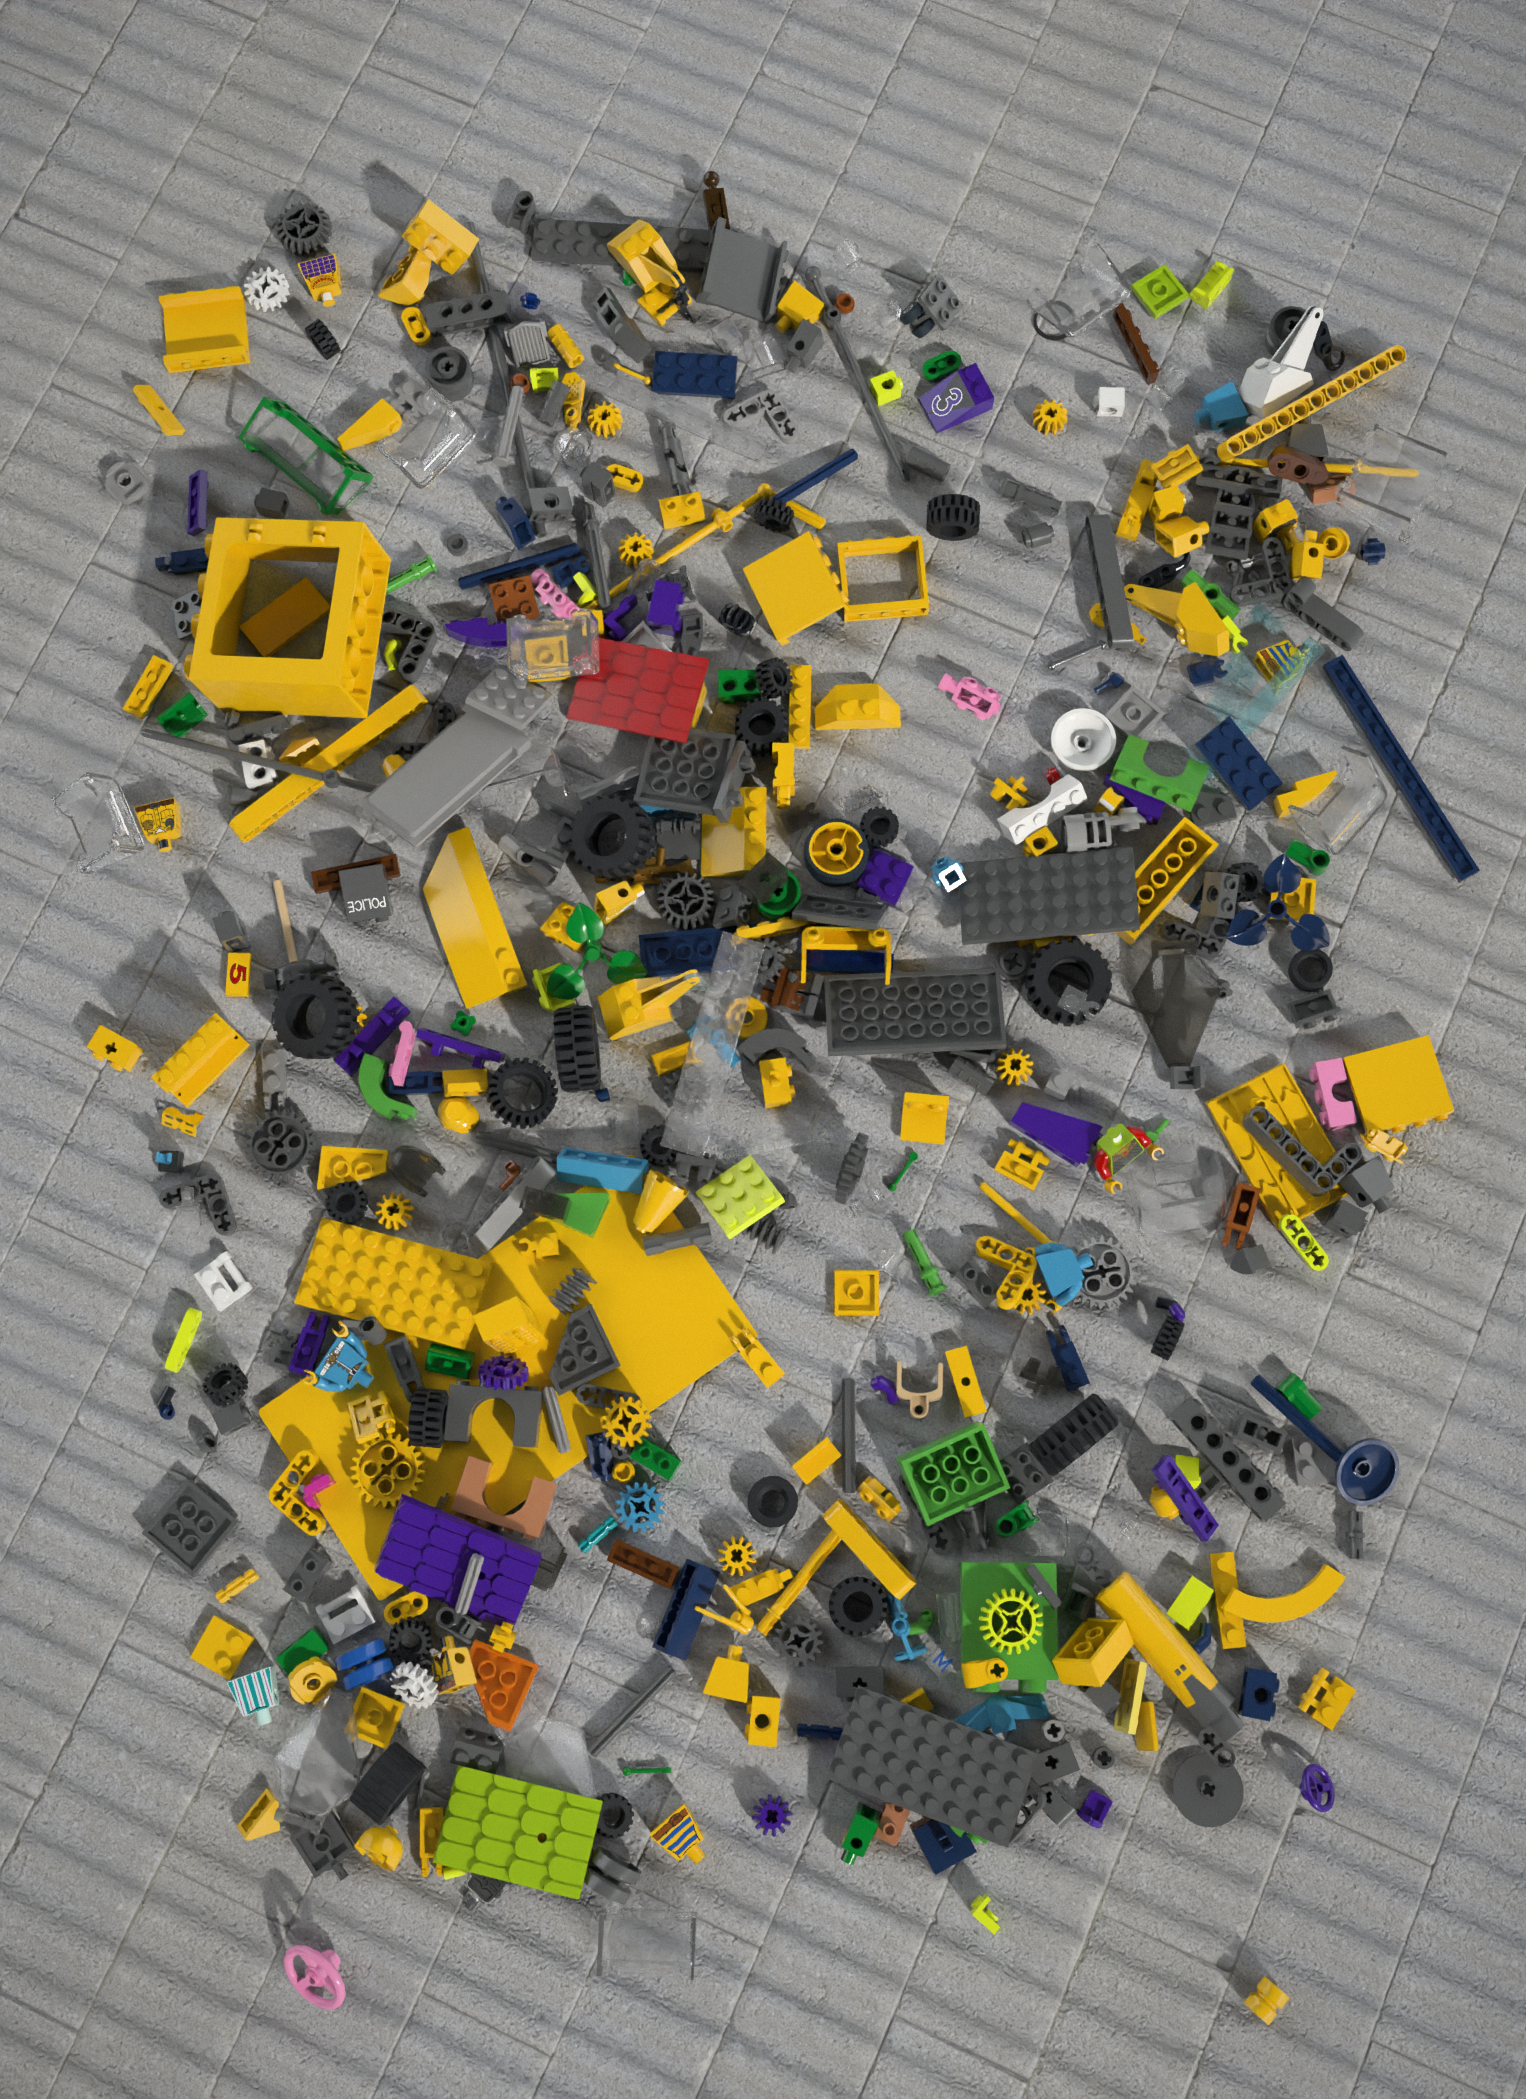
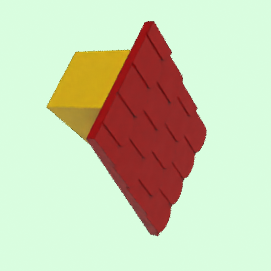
(642, 691)

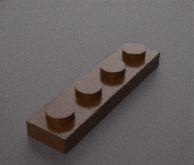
(1133, 339)
(329, 880)

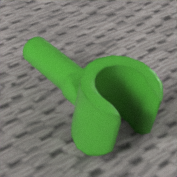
(1154, 1135)

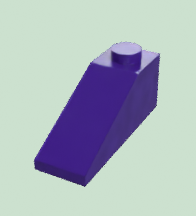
(1146, 805)

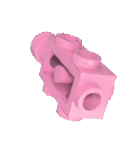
(553, 595)
(974, 701)

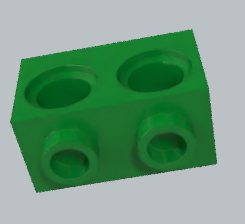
(739, 680)
(656, 1459)

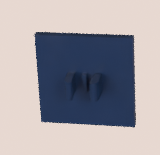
(942, 1845)

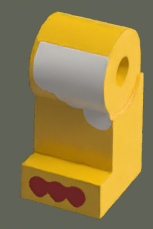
(1109, 802)

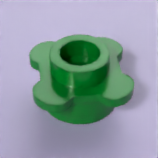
(466, 1028)

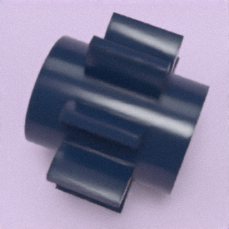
(1372, 551)

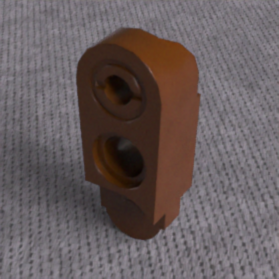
(1312, 472)

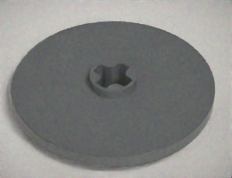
(1200, 1807)

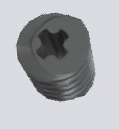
(766, 1234)
(571, 1290)

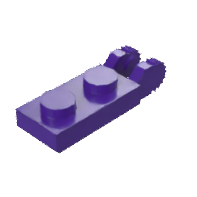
(309, 1345)

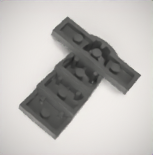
(1234, 506)

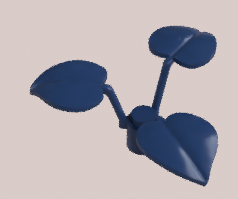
(1248, 929)

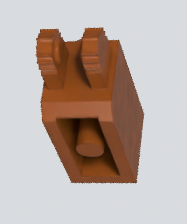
(1240, 1213)

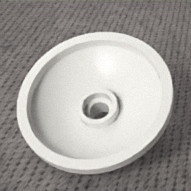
(1086, 727)

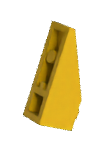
(372, 426)

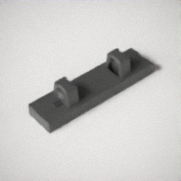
(729, 793)

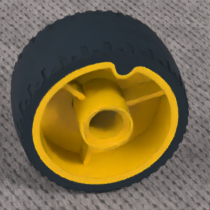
(831, 868)

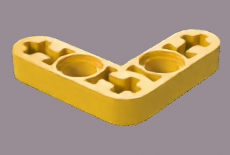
(1016, 1269)
(290, 1496)

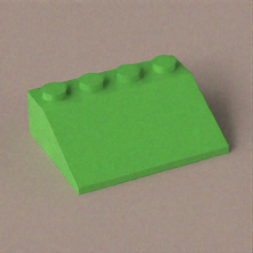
(953, 1472)

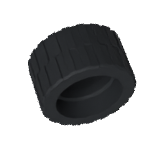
(387, 1783)

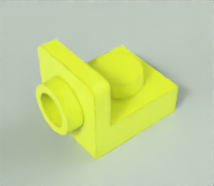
(987, 1918)

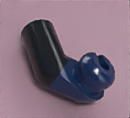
(165, 1405)

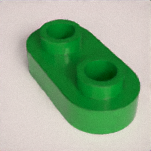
(940, 366)

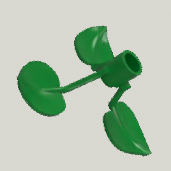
(587, 926)

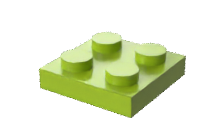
(1159, 291)

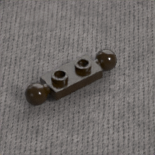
(714, 200)

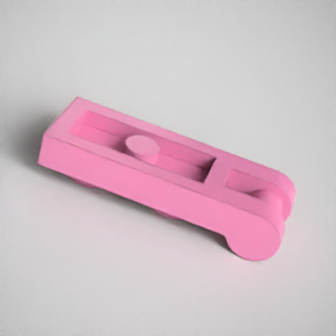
(402, 1053)

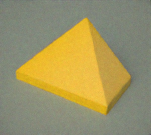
(301, 752)
(260, 1817)

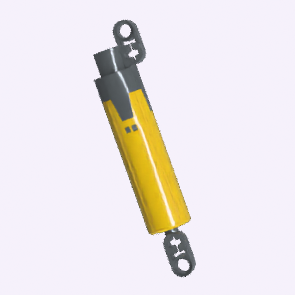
(1168, 1656)

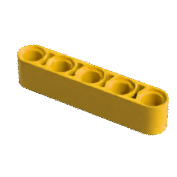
(869, 1549)

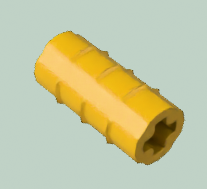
(565, 346)

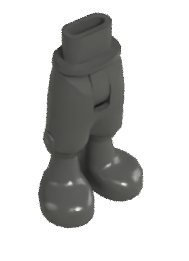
(283, 974)

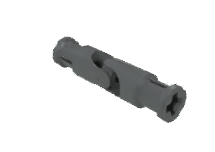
(674, 458)

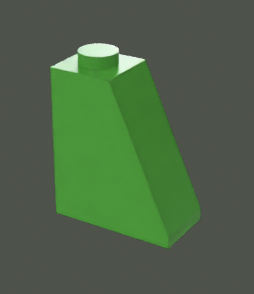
(585, 1211)

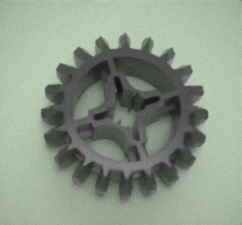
(310, 235)
(677, 900)

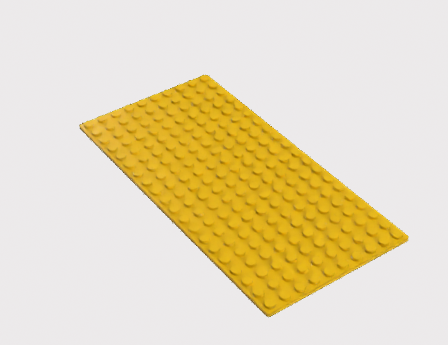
(661, 1315)

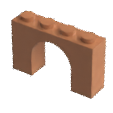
(471, 1501)

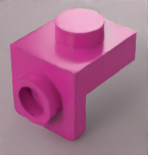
(318, 1484)

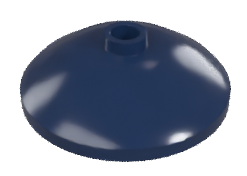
(1373, 1477)

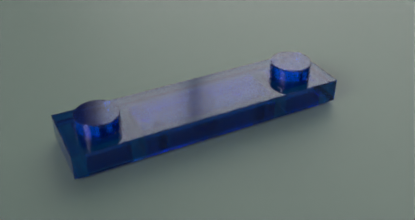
(846, 961)

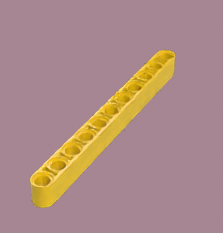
(1304, 406)
(336, 756)

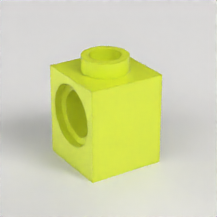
(884, 395)

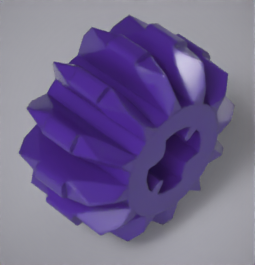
(779, 1816)

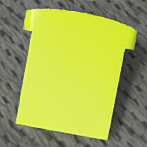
(543, 378)
(588, 589)
(1190, 1469)

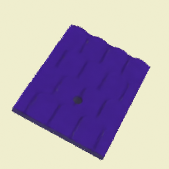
(432, 1553)

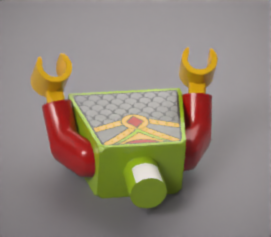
(1119, 1149)

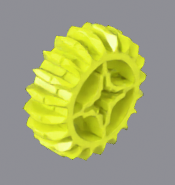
(1024, 1605)

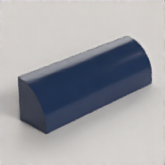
(681, 1618)

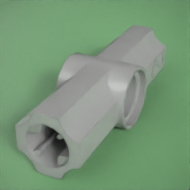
(537, 868)

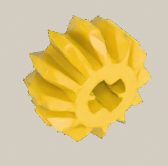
(1049, 417)
(608, 426)
(628, 548)
(1005, 1064)
(392, 1203)
(1035, 1293)
(745, 1556)

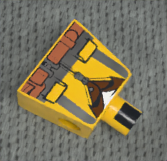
(452, 1667)

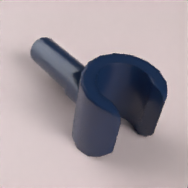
(1115, 679)
(602, 1094)

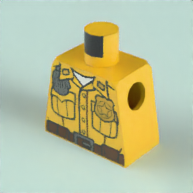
(160, 822)

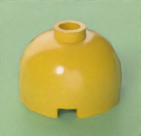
(381, 1846)

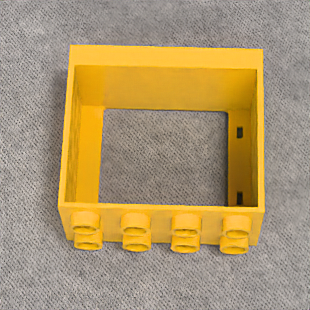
(290, 686)

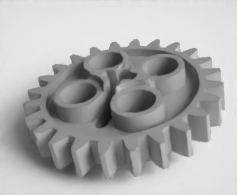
(1106, 1292)

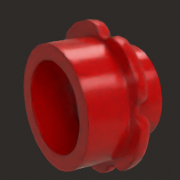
(1052, 775)

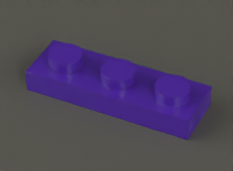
(197, 502)

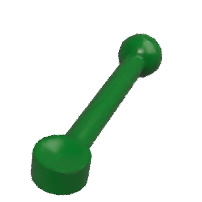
(912, 1157)
(627, 1770)

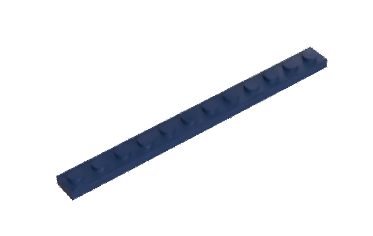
(1401, 769)

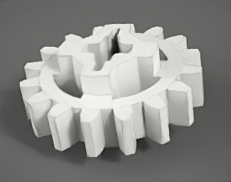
(268, 291)
(414, 1685)

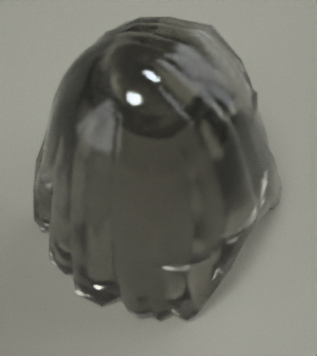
(413, 1168)

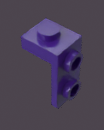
(611, 620)

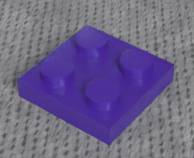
(885, 877)

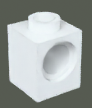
(1110, 401)

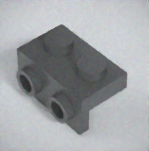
(732, 908)
(1313, 1009)
(477, 1750)

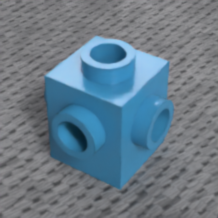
(947, 873)

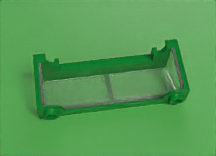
(305, 455)

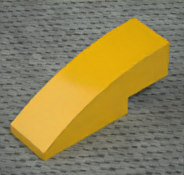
(1303, 793)

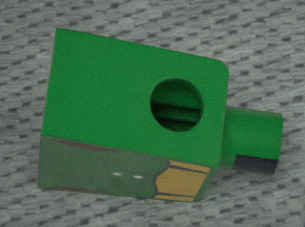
(862, 1826)

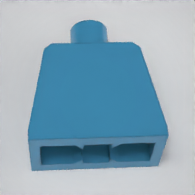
(1222, 409)

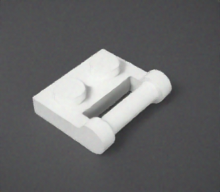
(216, 1284)
(349, 1621)

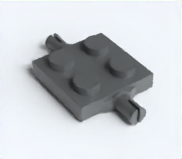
(324, 1850)

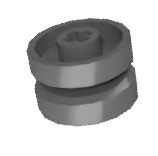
(1281, 326)
(450, 373)
(611, 1875)

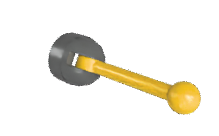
(613, 364)

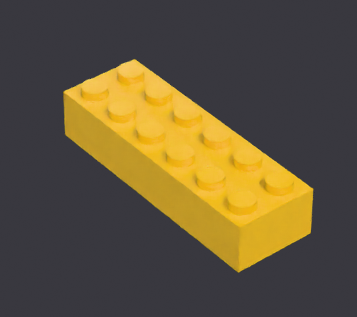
(1168, 871)
(508, 1326)

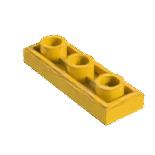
(158, 410)
(962, 1367)

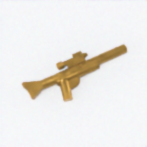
(656, 867)

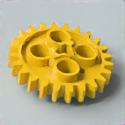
(375, 1454)

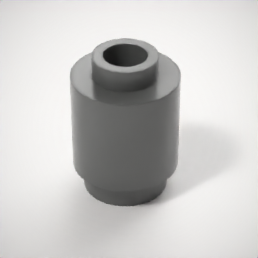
(1038, 535)

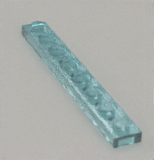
(1275, 690)

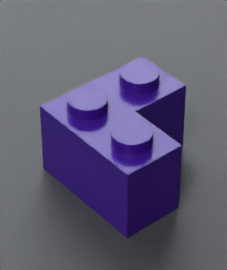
(664, 606)

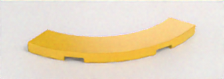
(1288, 1606)

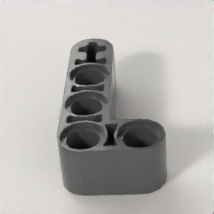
(1321, 616)

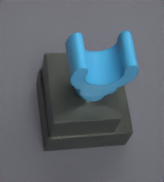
(170, 1161)

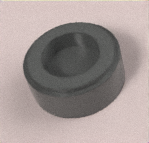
(457, 544)

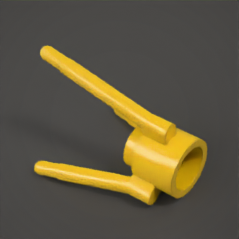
(738, 1620)

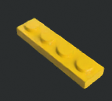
(800, 706)
(781, 927)
(1223, 1579)

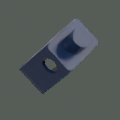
(511, 515)

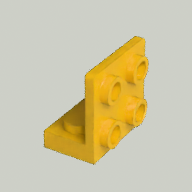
(924, 1118)

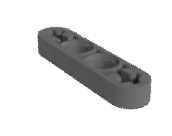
(932, 1541)

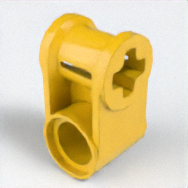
(978, 1672)

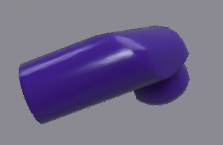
(886, 1385)

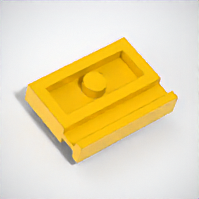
(1177, 467)

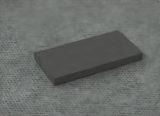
(840, 912)

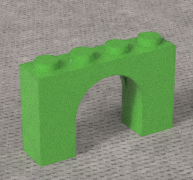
(1177, 791)

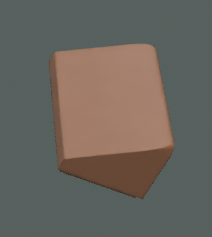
(1326, 491)

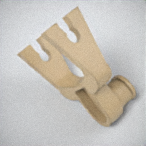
(919, 1399)

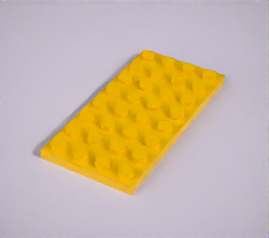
(394, 1280)

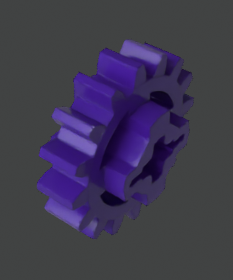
(503, 1372)

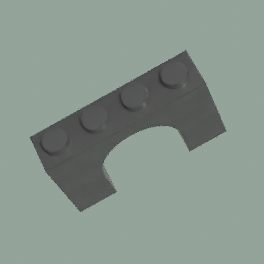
(465, 1399)

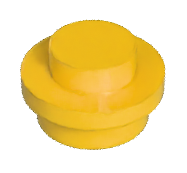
(623, 1472)

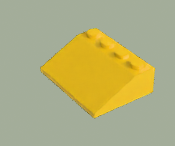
(740, 844)

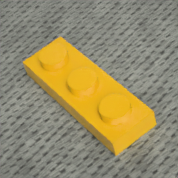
(148, 687)

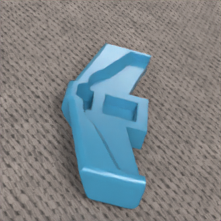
(1002, 1710)

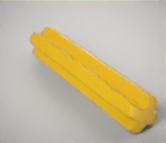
(805, 514)

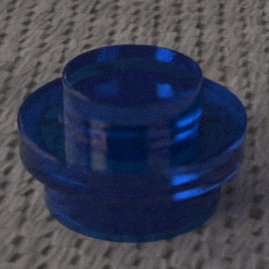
(530, 301)

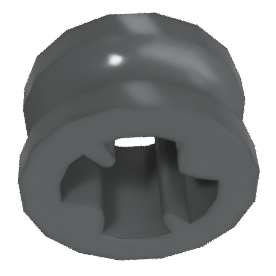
(1108, 1752)

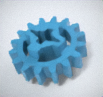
(633, 1516)

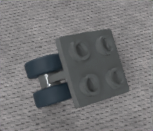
(939, 304)

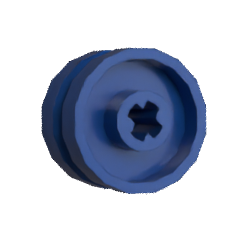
(365, 1667)

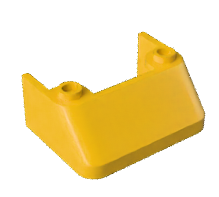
(846, 939)

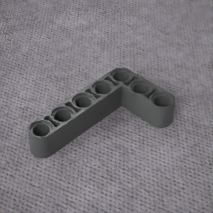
(415, 639)
(1299, 1155)

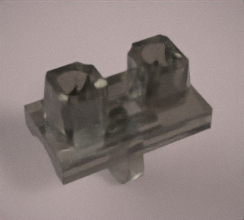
(1031, 1373)

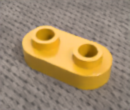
(416, 327)
(406, 1607)

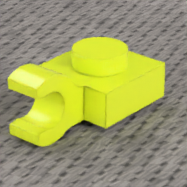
(1234, 635)

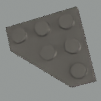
(582, 1352)

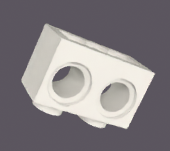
(252, 770)

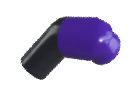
(1172, 1306)

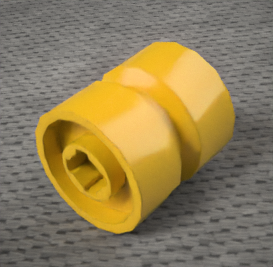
(1266, 2000)

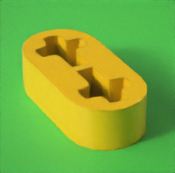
(624, 476)

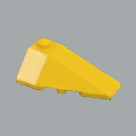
(409, 281)

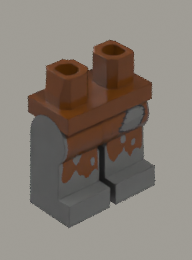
(792, 995)

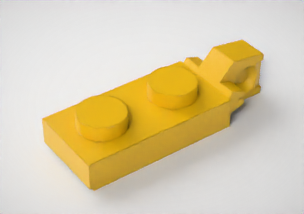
(760, 1586)

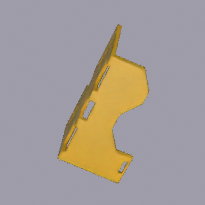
(175, 1113)

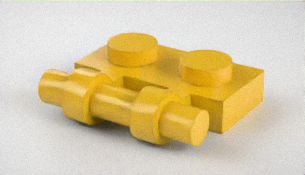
(1018, 1170)
(364, 1420)
(1332, 1703)

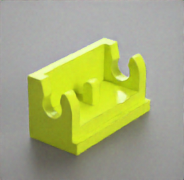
(1211, 285)
(1190, 1603)

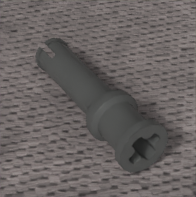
(1020, 492)

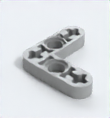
(764, 407)

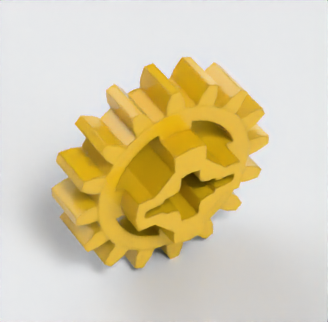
(616, 1424)

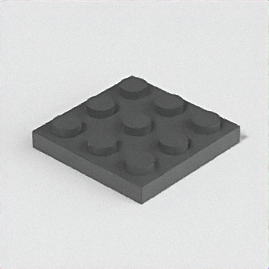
(190, 1527)

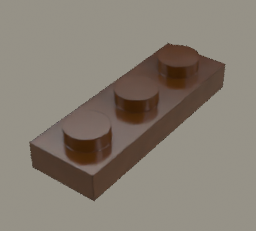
(643, 1563)

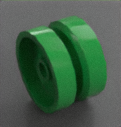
(782, 905)

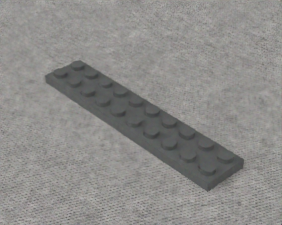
(587, 243)

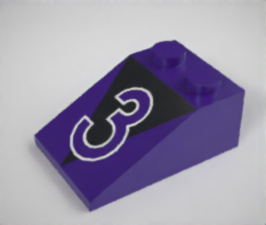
(957, 399)

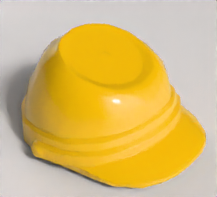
(458, 1114)

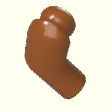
(512, 1171)

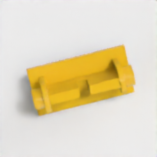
(1390, 1150)
(870, 1492)

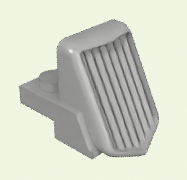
(528, 342)

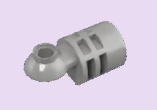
(1098, 829)

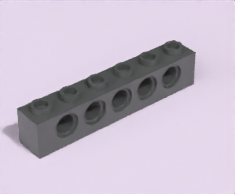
(1273, 1499)

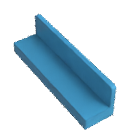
(601, 1170)

